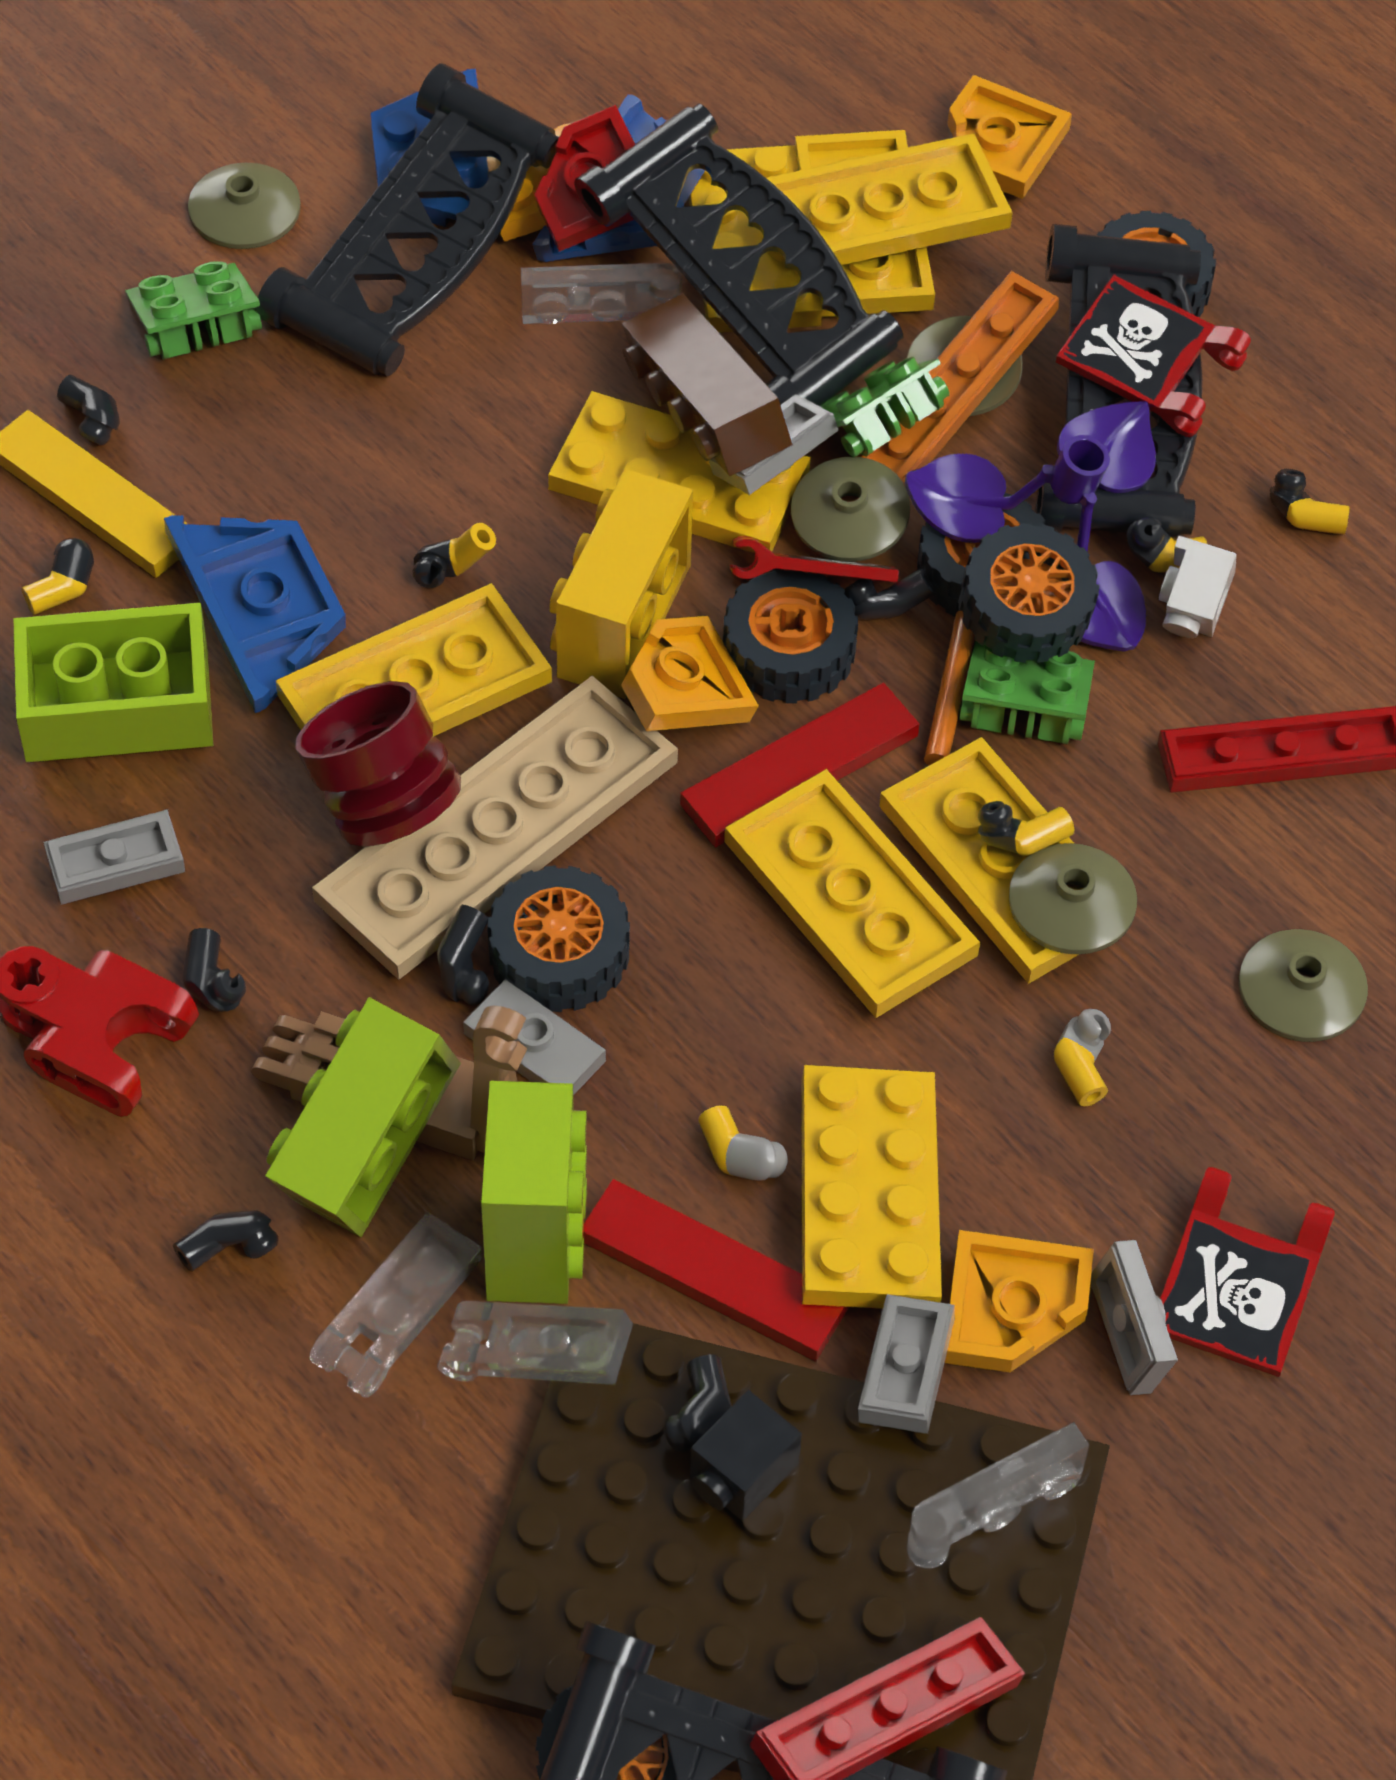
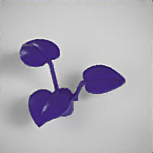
(1096, 449)

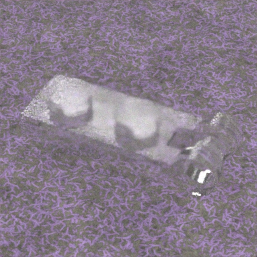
(595, 291)
(396, 1303)
(536, 1342)
(996, 1494)

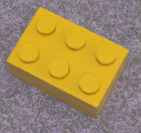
(621, 579)

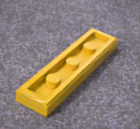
(88, 491)

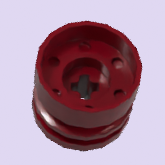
(378, 763)

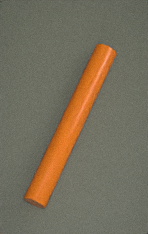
(950, 692)

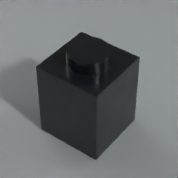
(744, 1456)

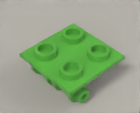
(210, 292)
(892, 395)
(1052, 687)

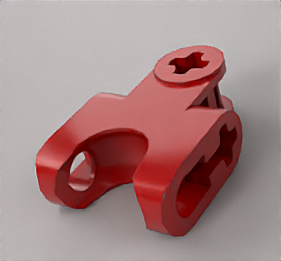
(84, 1015)

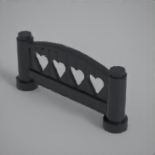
(461, 124)
(648, 187)
(1164, 272)
(622, 1711)

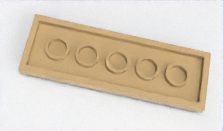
(509, 818)

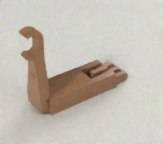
(461, 1114)

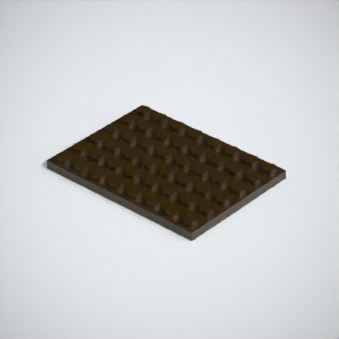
(797, 1590)

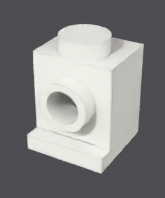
(1196, 589)

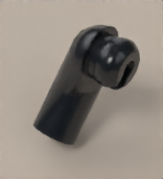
(95, 403)
(891, 601)
(455, 957)
(204, 978)
(225, 1230)
(706, 1406)

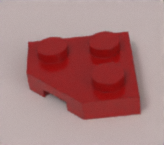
(580, 146)

